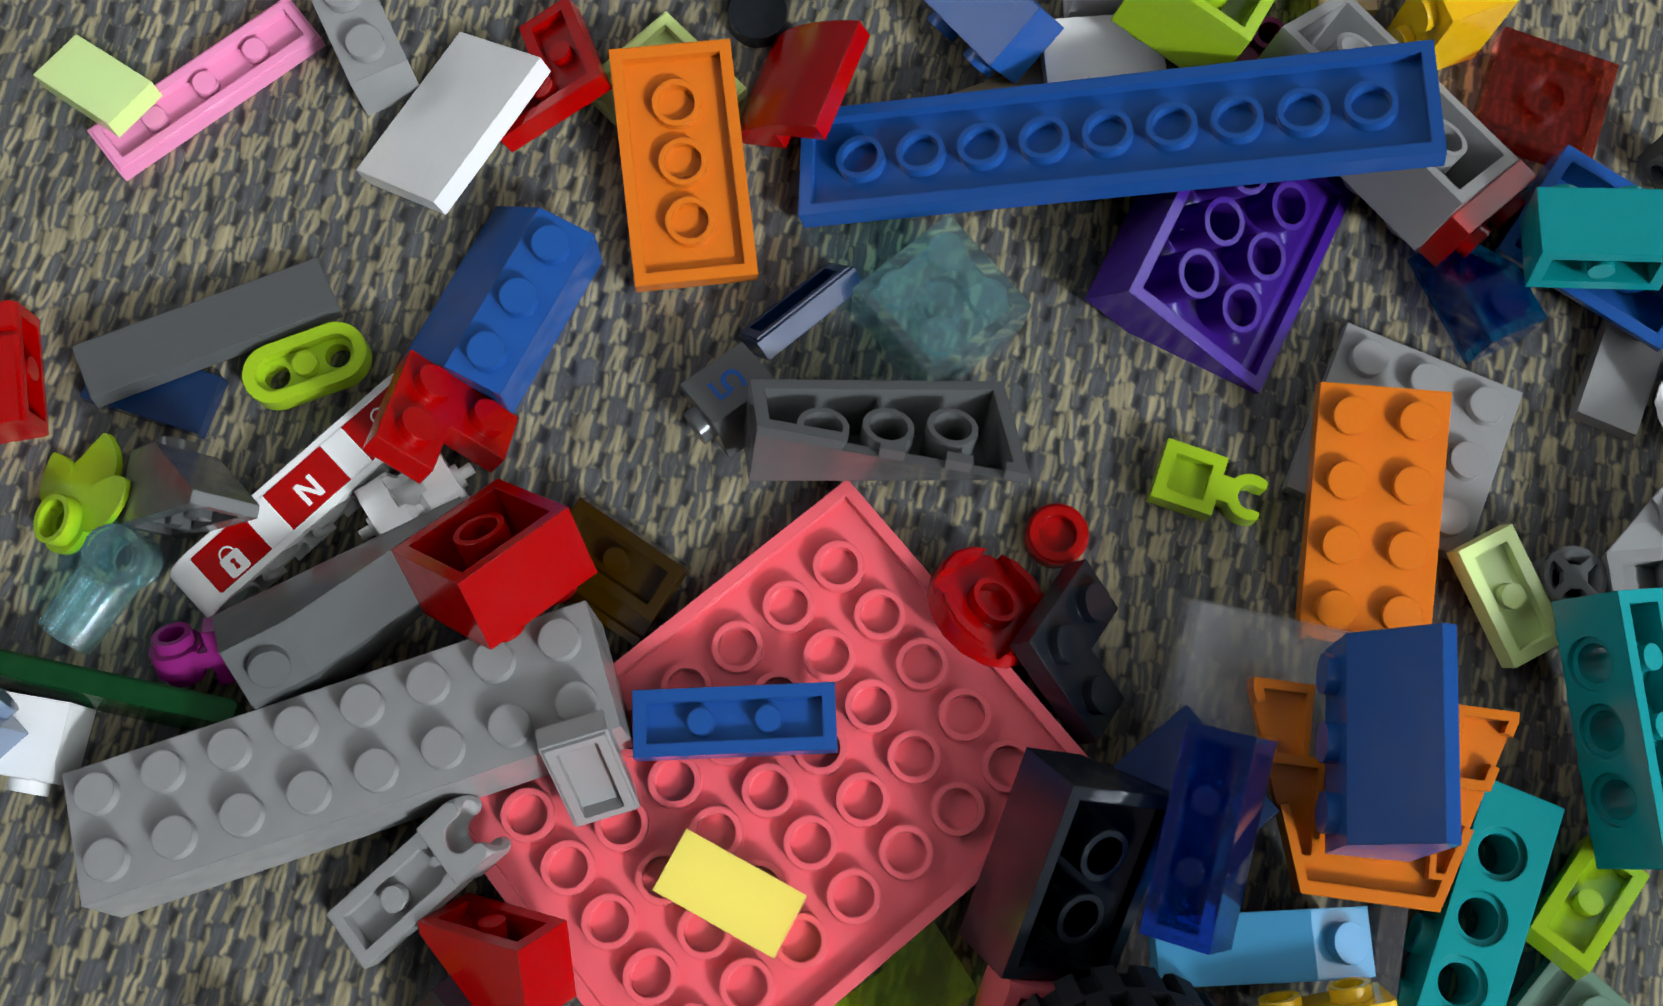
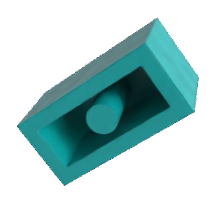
(1593, 238)

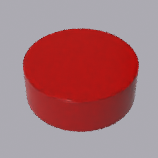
(1056, 535)

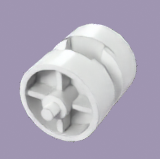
(398, 499)

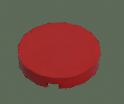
(982, 604)

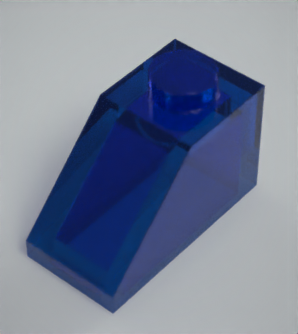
(1479, 300)

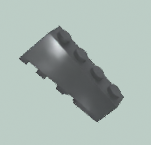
(881, 431)

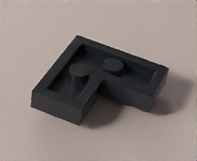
(1059, 655)

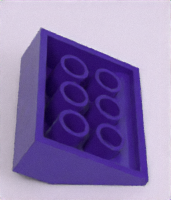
(1220, 270)

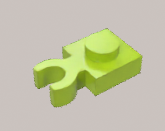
(1195, 482)

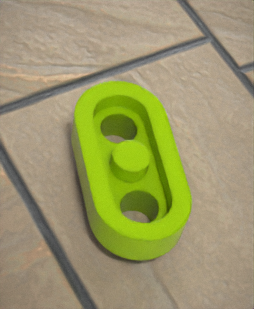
(309, 363)

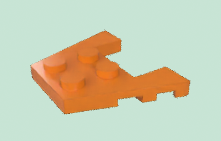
(1285, 715)

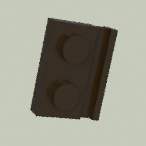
(632, 573)

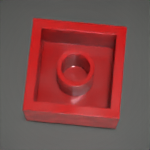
(495, 562)

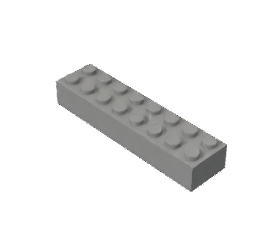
(333, 763)

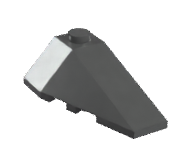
(322, 620)

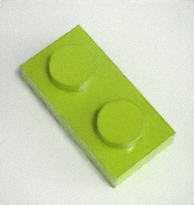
(1582, 910)

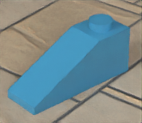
(1278, 949)

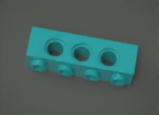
(1616, 709)
(1504, 900)

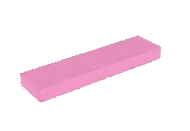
(212, 86)

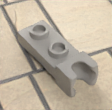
(415, 881)

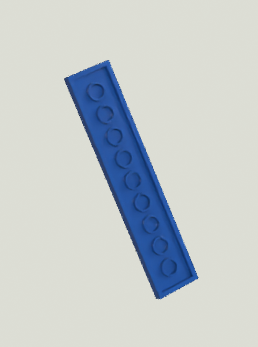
(1128, 135)

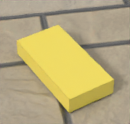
(730, 893)

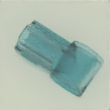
(97, 591)

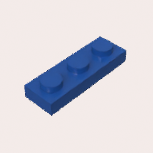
(734, 721)

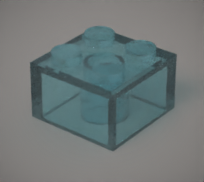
(939, 305)

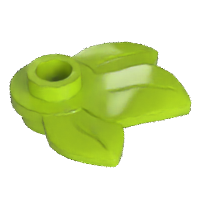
(80, 495)

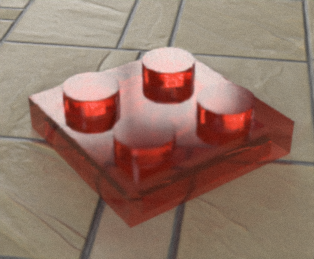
(1543, 96)

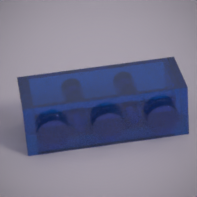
(1208, 838)

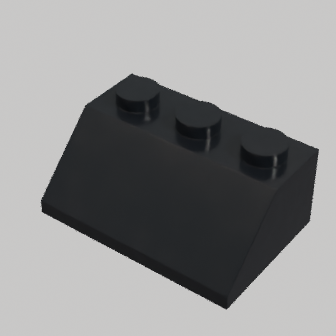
(1065, 868)

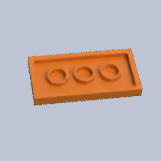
(683, 165)
(1373, 506)

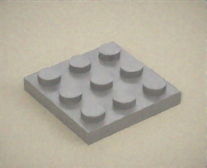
(1477, 428)

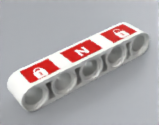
(292, 516)

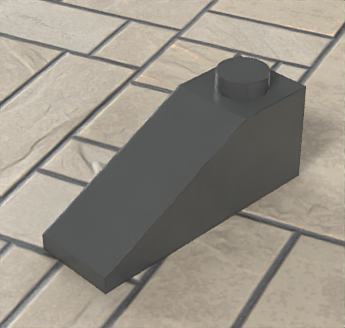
(182, 491)

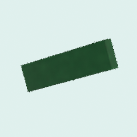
(114, 692)

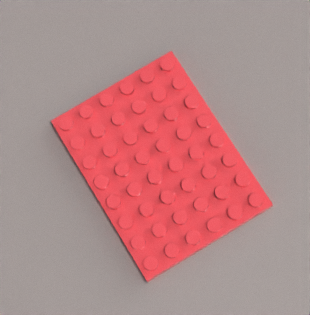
(866, 832)

